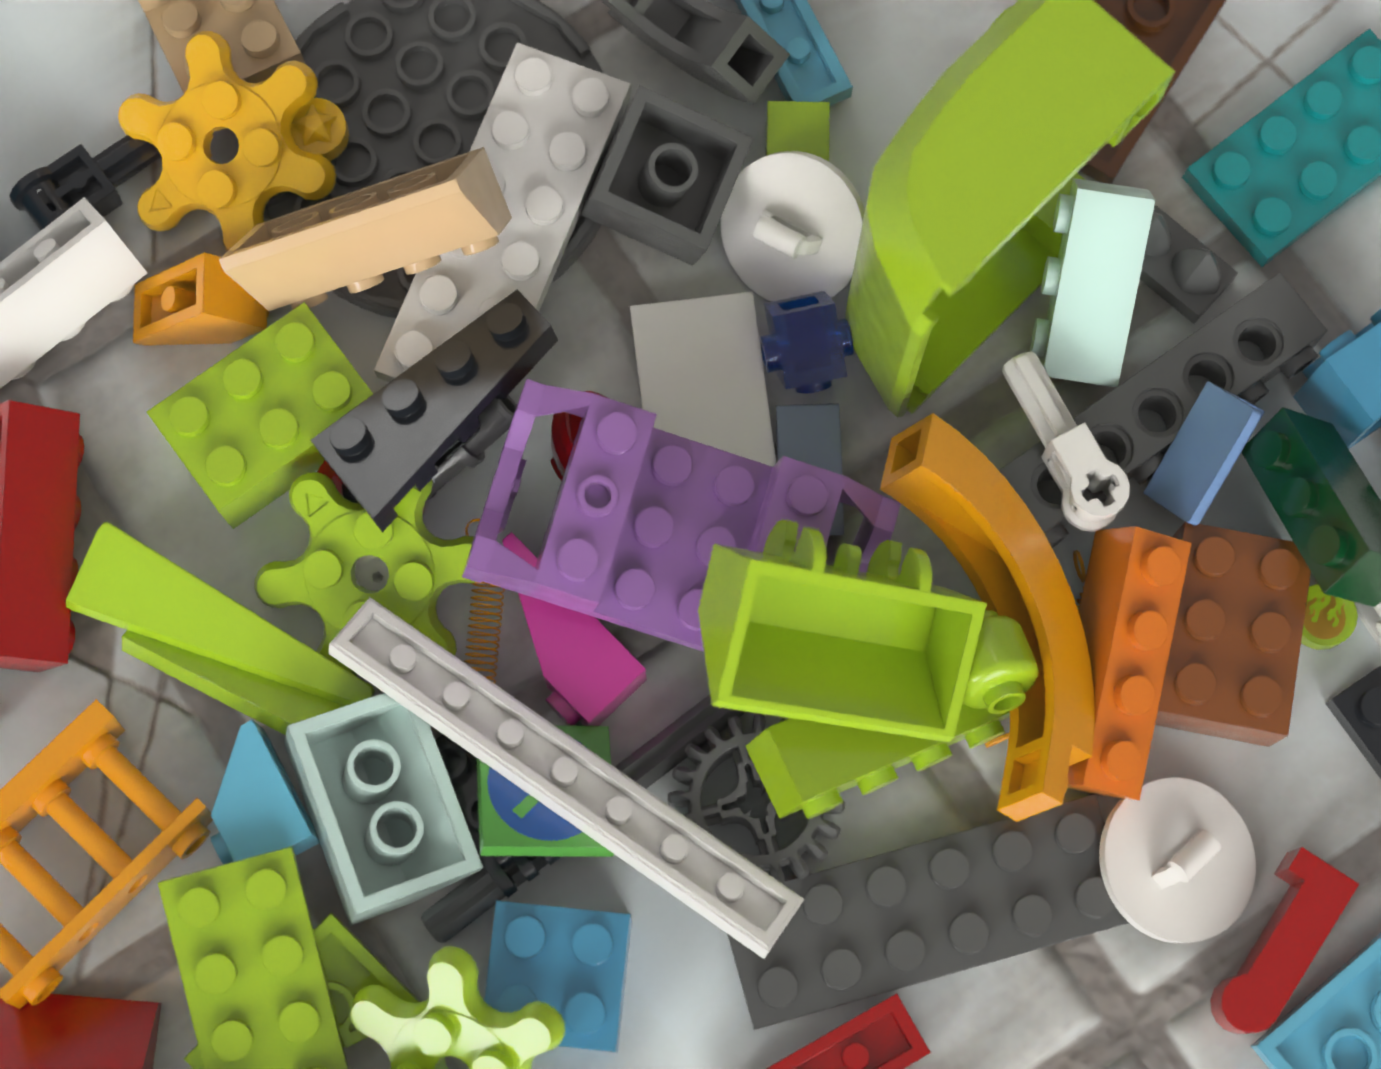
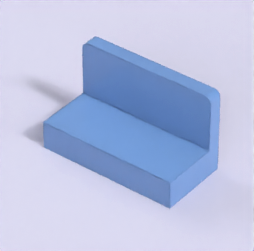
(1203, 453)

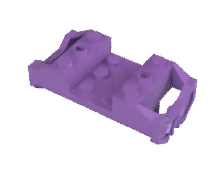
(644, 515)

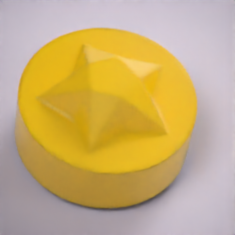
(321, 128)

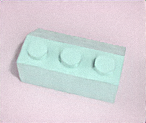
(380, 805)

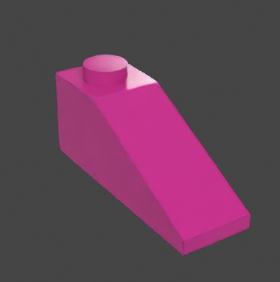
(578, 657)

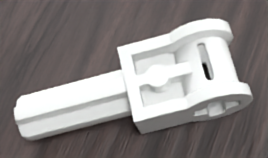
(1069, 449)

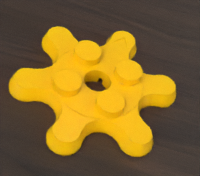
(261, 120)

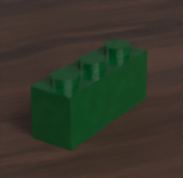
(1321, 502)

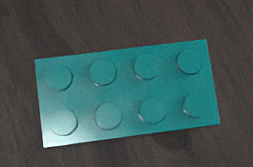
(1298, 154)

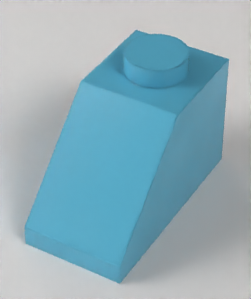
(258, 803)

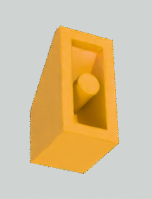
(194, 306)

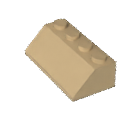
(371, 233)

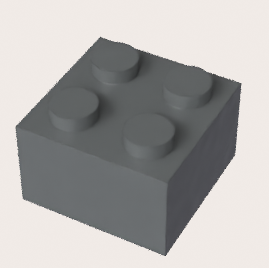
(667, 176)

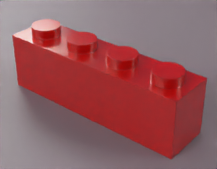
(37, 533)

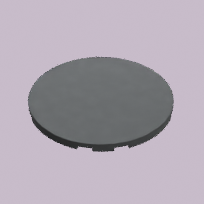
(416, 93)

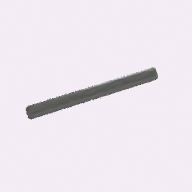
(643, 766)

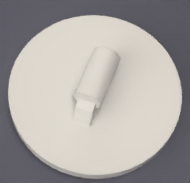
(792, 226)
(1177, 861)

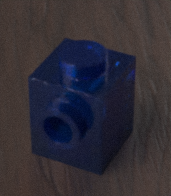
(806, 342)

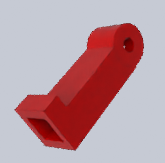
(1285, 946)

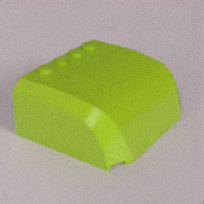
(974, 184)

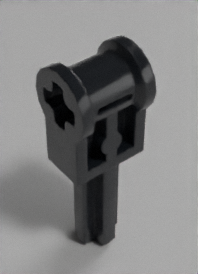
(81, 176)

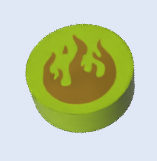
(1327, 620)

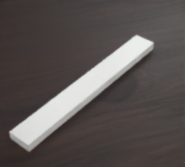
(566, 777)

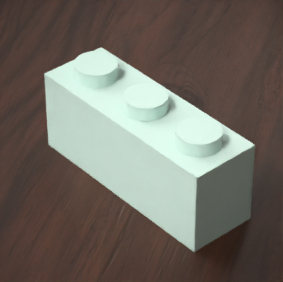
(1093, 281)

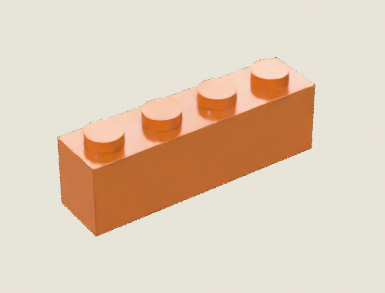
(1129, 629)

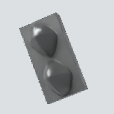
(1182, 268)

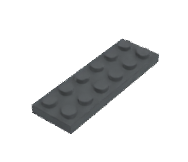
(932, 912)

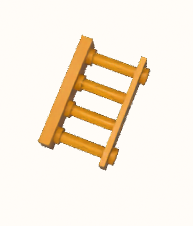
(45, 791)

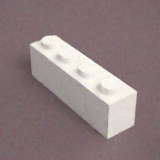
(59, 284)

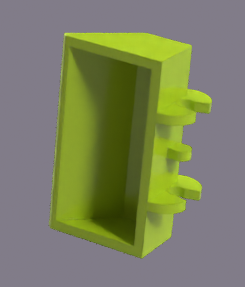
(837, 640)

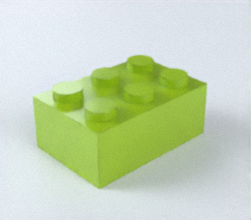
(253, 414)

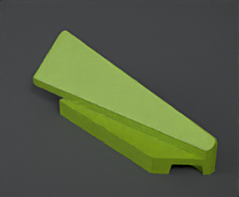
(206, 636)

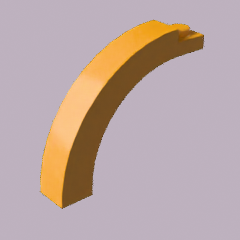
(1019, 577)

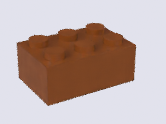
(1236, 636)

